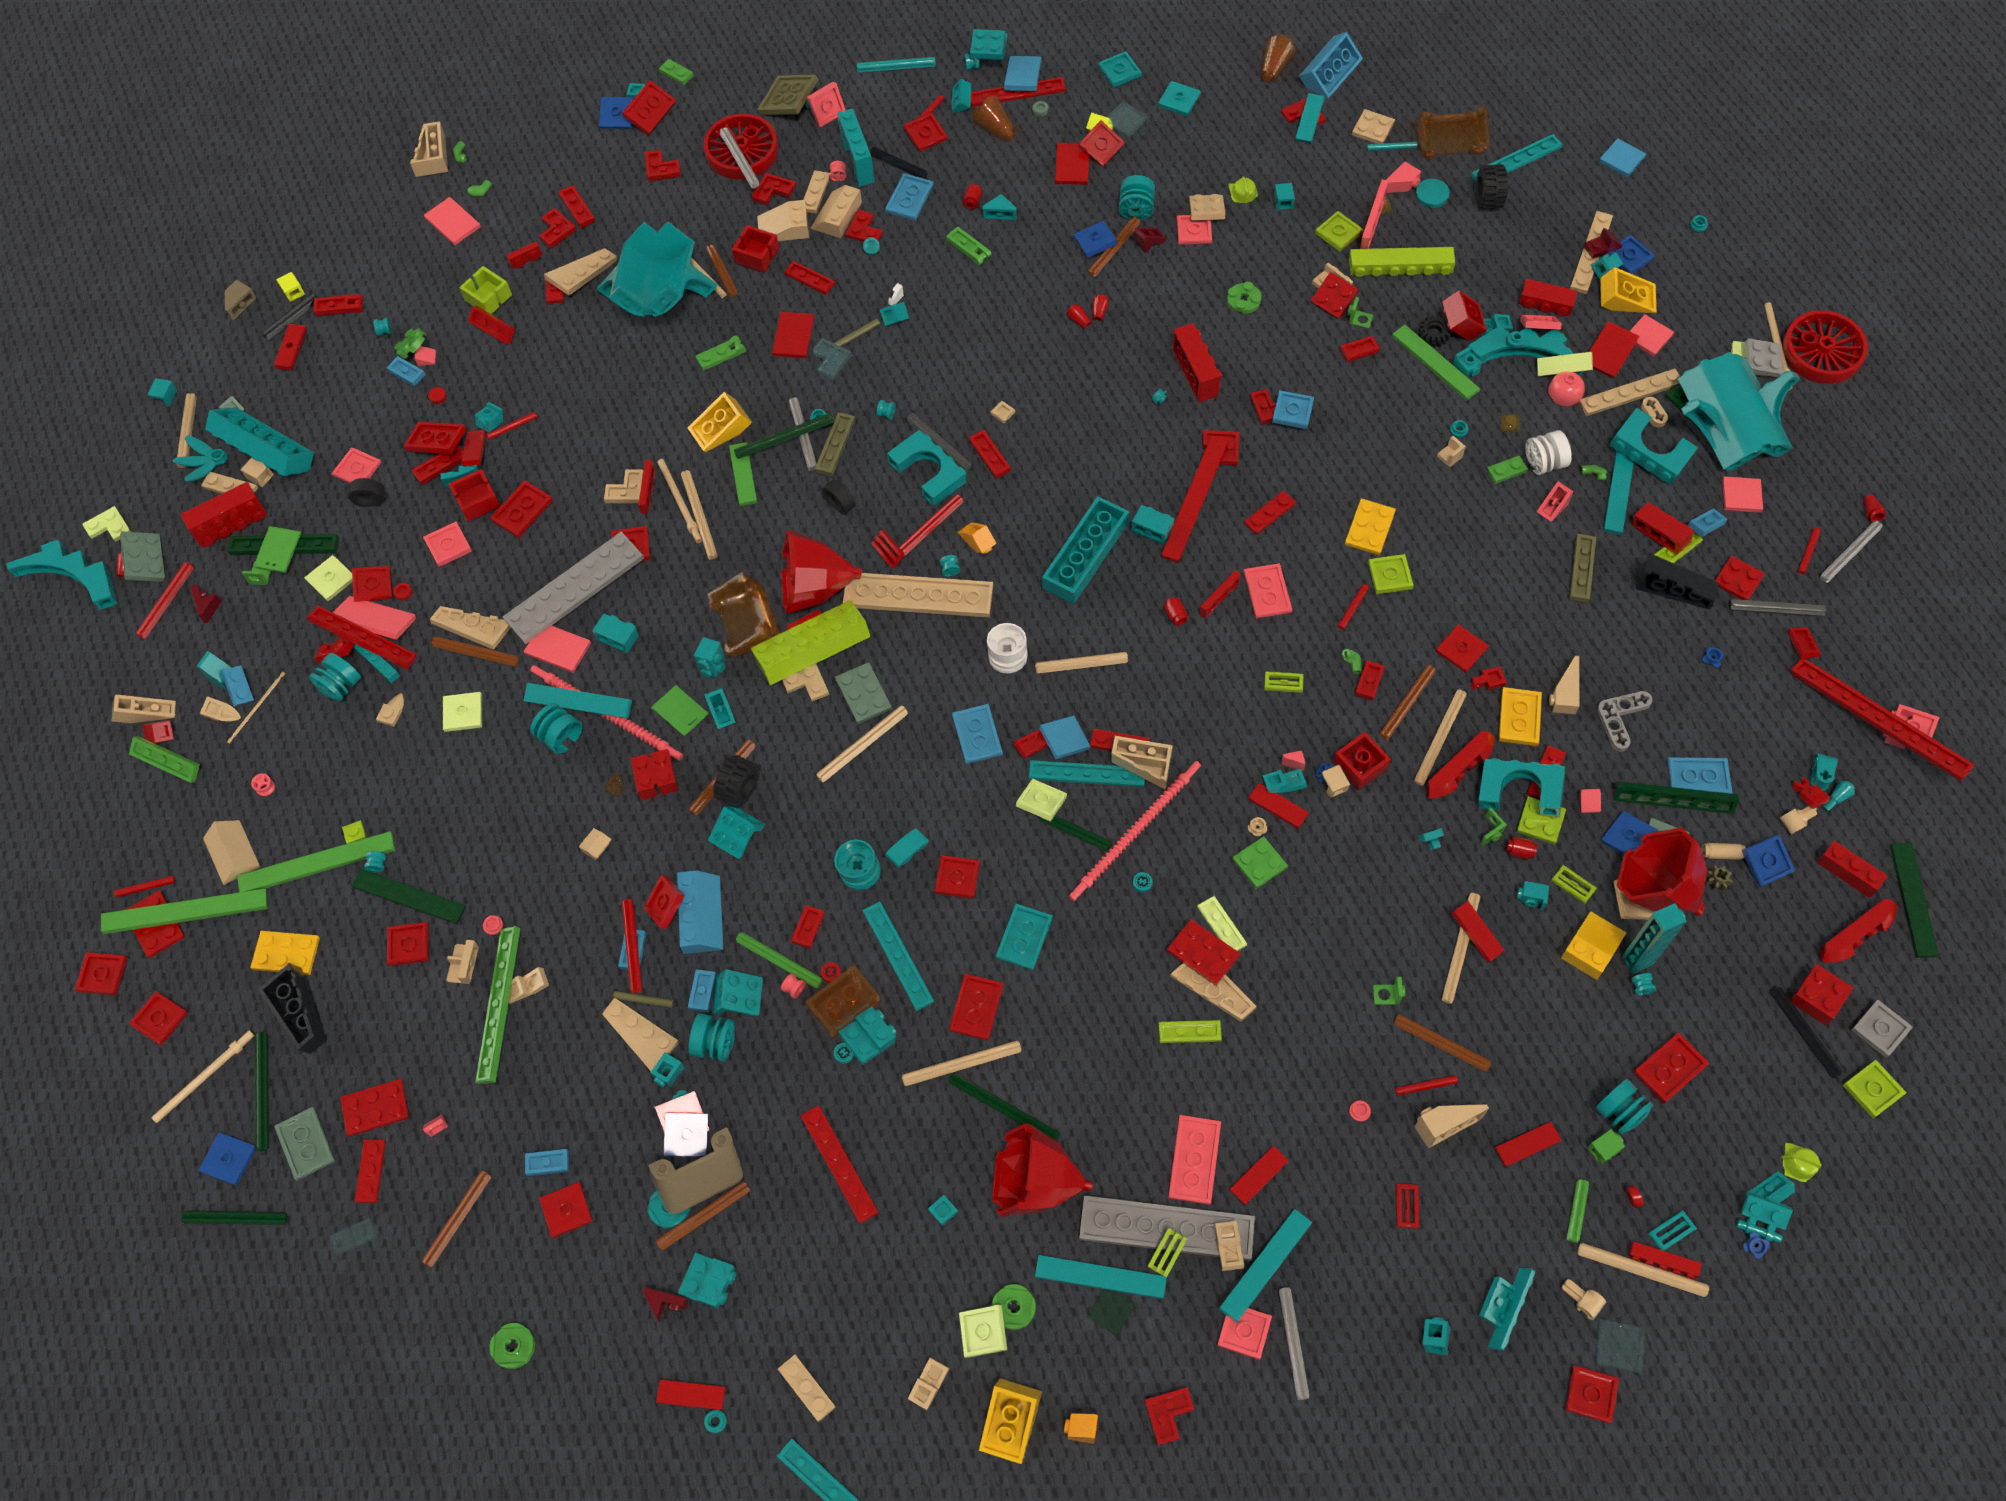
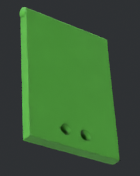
(277, 549)
(680, 710)

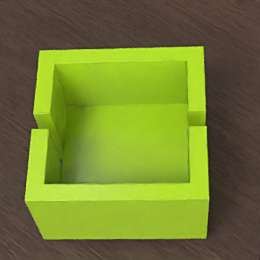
(490, 290)

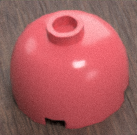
(1566, 388)

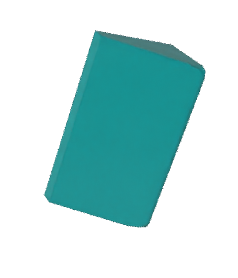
(961, 96)
(1774, 1188)

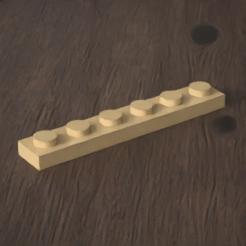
(1584, 270)
(1630, 392)

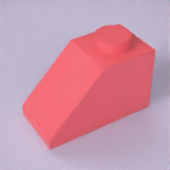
(1403, 179)

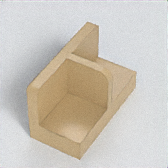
(462, 962)

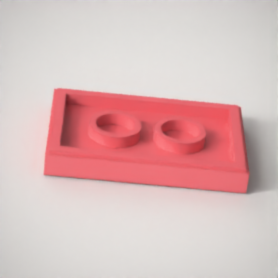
(452, 221)
(1267, 590)
(558, 648)

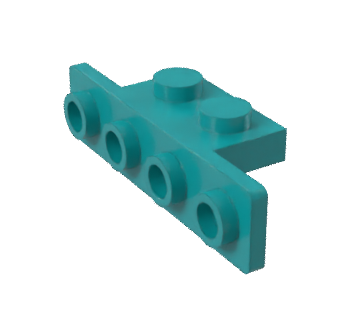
(1504, 1304)

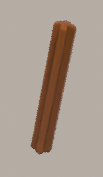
(721, 270)

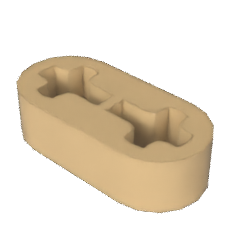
(1654, 411)

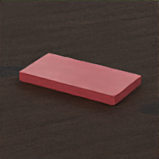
(1374, 215)
(376, 617)
(1194, 1160)

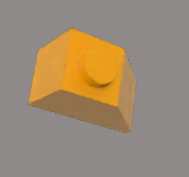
(978, 537)
(1081, 1427)

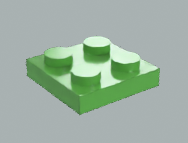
(1260, 862)

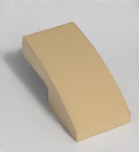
(528, 985)
(1229, 1245)
(928, 1383)

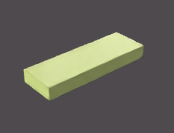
(1572, 363)
(1221, 923)

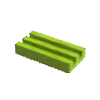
(1279, 687)
(1570, 890)
(1176, 1236)

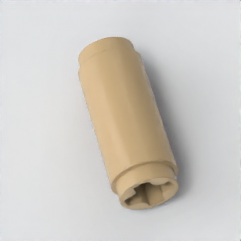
(1723, 851)

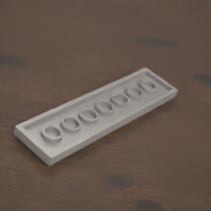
(573, 587)
(1146, 1224)

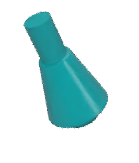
(1841, 792)

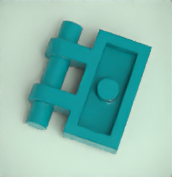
(1766, 1211)

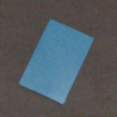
(1023, 73)
(909, 196)
(977, 733)
(1700, 774)

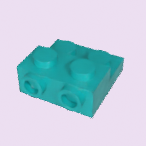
(868, 1035)
(707, 1281)

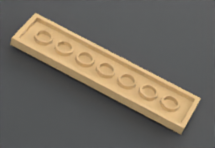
(920, 594)

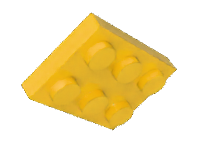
(1370, 526)
(1520, 716)
(278, 949)

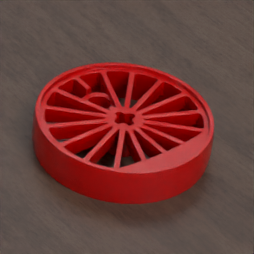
(748, 142)
(1825, 347)

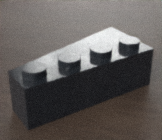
(1676, 583)
(294, 1008)

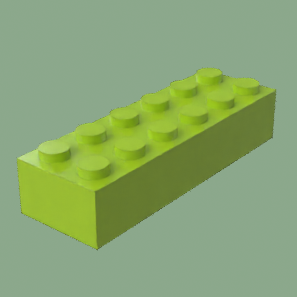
(810, 642)

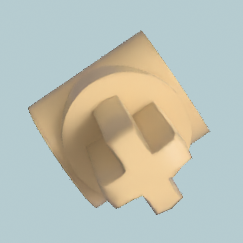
(1797, 818)
(1589, 1301)

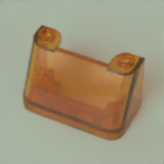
(1453, 132)
(744, 614)

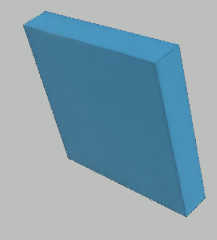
(1622, 157)
(1293, 409)
(1064, 737)

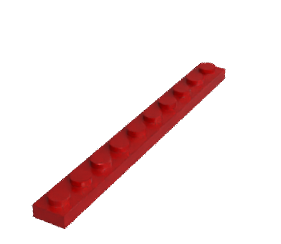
(1882, 719)

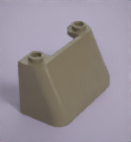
(700, 1178)

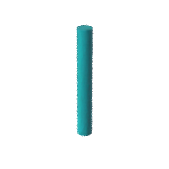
(1391, 146)

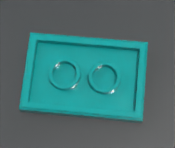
(1024, 937)

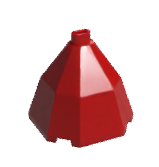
(812, 572)
(1665, 872)
(1034, 1174)

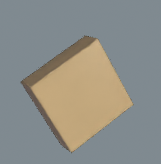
(1002, 412)

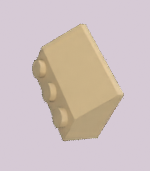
(838, 211)

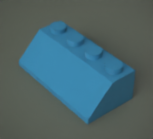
(1331, 65)
(700, 912)

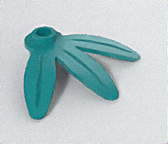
(207, 461)

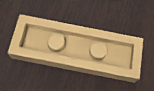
(816, 190)
(222, 484)
(806, 1388)

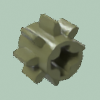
(1719, 878)

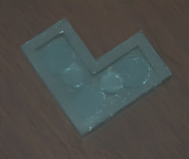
(834, 357)

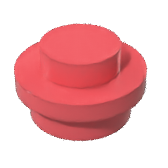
(493, 925)
(1360, 1111)

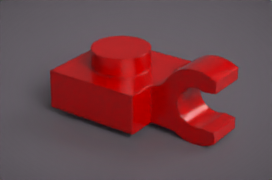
(1491, 677)

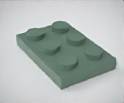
(142, 556)
(863, 693)

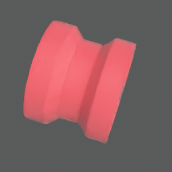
(837, 171)
(261, 780)
(793, 985)

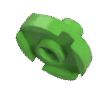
(1244, 289)
(410, 343)
(1024, 1299)
(504, 1337)

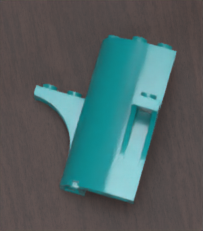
(654, 272)
(1735, 409)

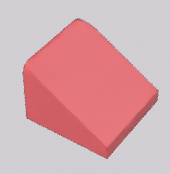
(425, 356)
(1294, 760)
(1590, 800)
(435, 1126)

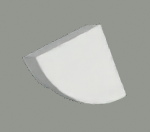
(898, 294)

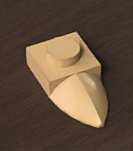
(219, 710)
(390, 712)

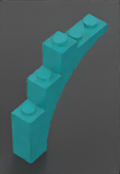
(1496, 345)
(75, 565)

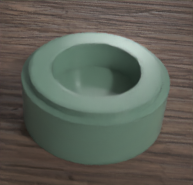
(1040, 108)

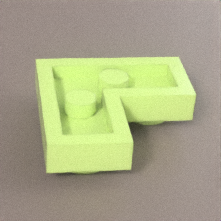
(108, 520)

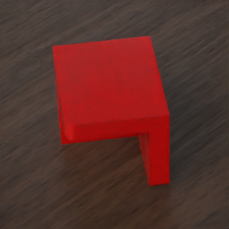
(158, 731)

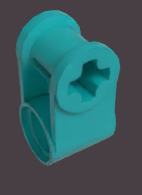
(1823, 771)

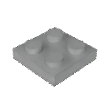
(1764, 357)
(1882, 1028)

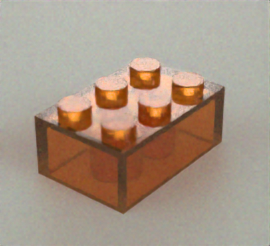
(842, 1001)

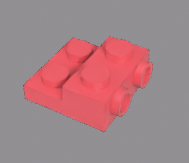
(1920, 720)

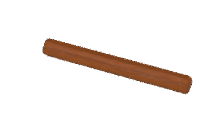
(1109, 253)
(475, 651)
(1407, 702)
(708, 792)
(1442, 1042)
(702, 1216)
(456, 1218)

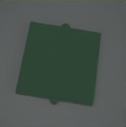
(1112, 1311)

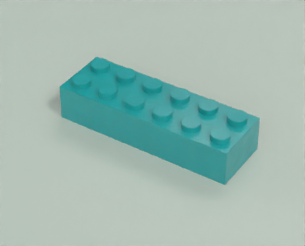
(259, 441)
(1085, 550)

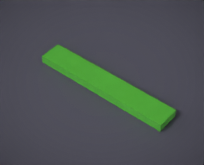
(1436, 362)

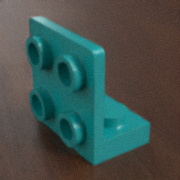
(734, 830)
(737, 993)

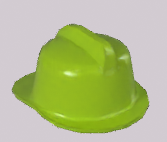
(1243, 190)
(1800, 1162)

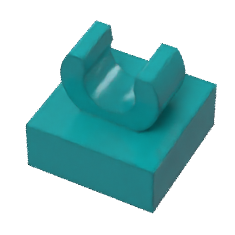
(1432, 838)

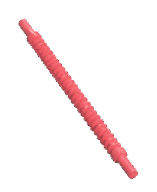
(554, 681)
(1087, 881)

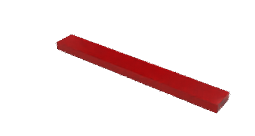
(1194, 499)

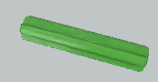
(1577, 1212)

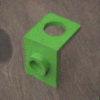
(1354, 314)
(257, 576)
(1500, 826)
(1396, 991)

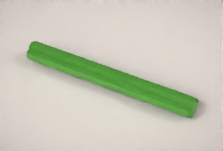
(778, 959)

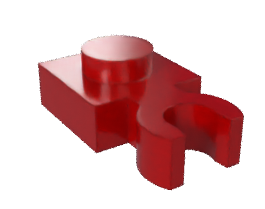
(1812, 795)

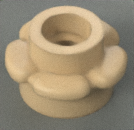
(1257, 822)

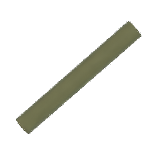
(857, 333)
(643, 999)

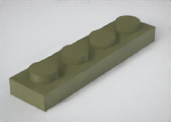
(835, 444)
(1582, 568)

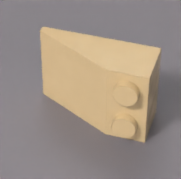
(786, 221)
(1444, 1121)

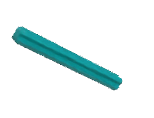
(896, 64)

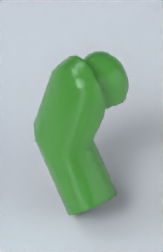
(457, 151)
(479, 190)
(1594, 469)
(1353, 659)

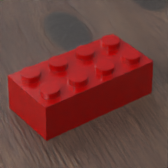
(1196, 362)
(224, 515)

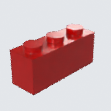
(1548, 297)
(1662, 528)
(1852, 869)

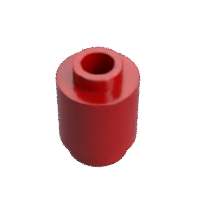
(972, 196)
(1176, 611)
(1521, 848)

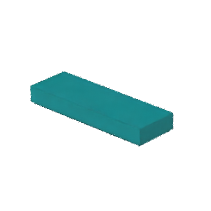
(1310, 118)

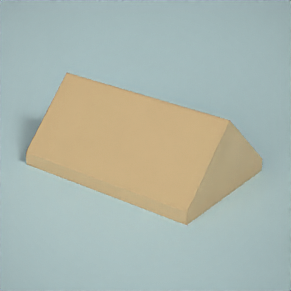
(230, 850)

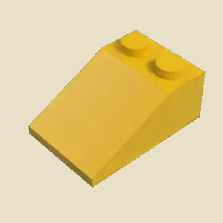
(1627, 292)
(719, 423)
(1593, 945)
(1010, 1420)

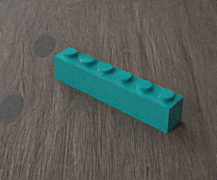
(1654, 938)

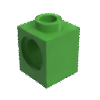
(1606, 1146)

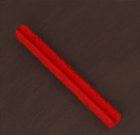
(931, 524)
(164, 600)
(631, 946)

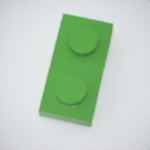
(676, 72)
(1507, 469)

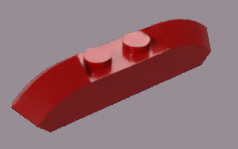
(1454, 771)
(1844, 944)

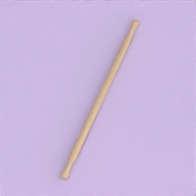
(256, 707)

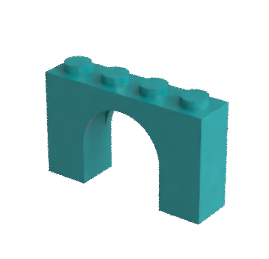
(853, 140)
(920, 447)
(1664, 466)
(1499, 773)

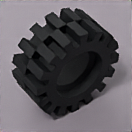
(1434, 339)

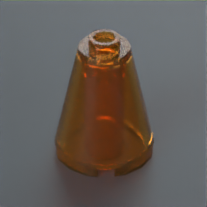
(1277, 55)
(995, 119)

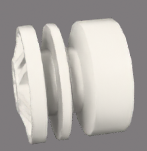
(1548, 452)
(1007, 648)

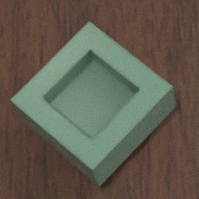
(229, 403)

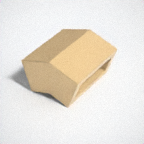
(595, 844)

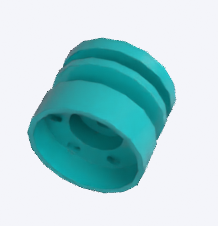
(1137, 197)
(334, 677)
(554, 726)
(853, 855)
(711, 1037)
(1624, 1107)

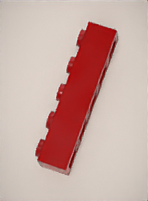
(1664, 1260)

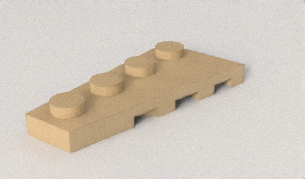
(579, 272)
(473, 626)
(1224, 995)
(639, 1033)

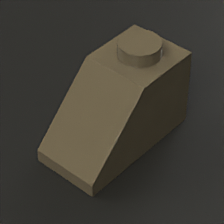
(238, 298)

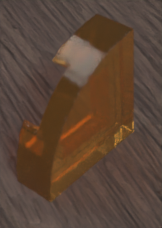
(614, 785)

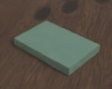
(304, 1143)

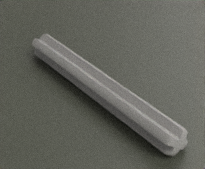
(739, 157)
(804, 439)
(1851, 551)
(1294, 1344)

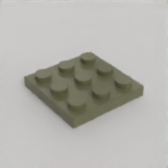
(787, 94)

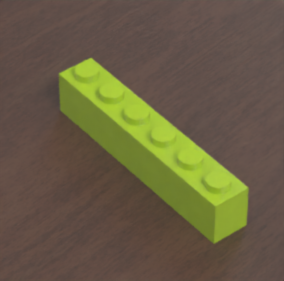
(1402, 261)

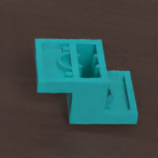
(988, 44)

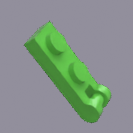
(968, 245)
(720, 353)

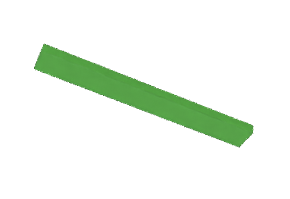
(315, 863)
(184, 911)
(498, 1005)

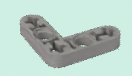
(1616, 711)

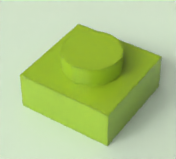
(354, 832)

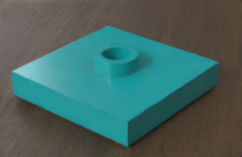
(1119, 69)
(1179, 98)

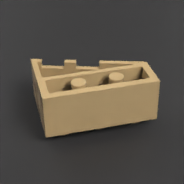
(431, 151)
(1143, 758)

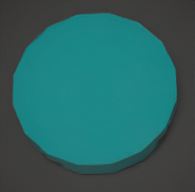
(1432, 193)
(661, 1217)

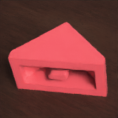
(1556, 501)

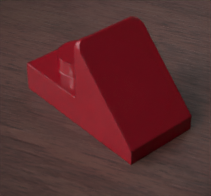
(1147, 237)
(1602, 245)
(205, 604)
(658, 1300)

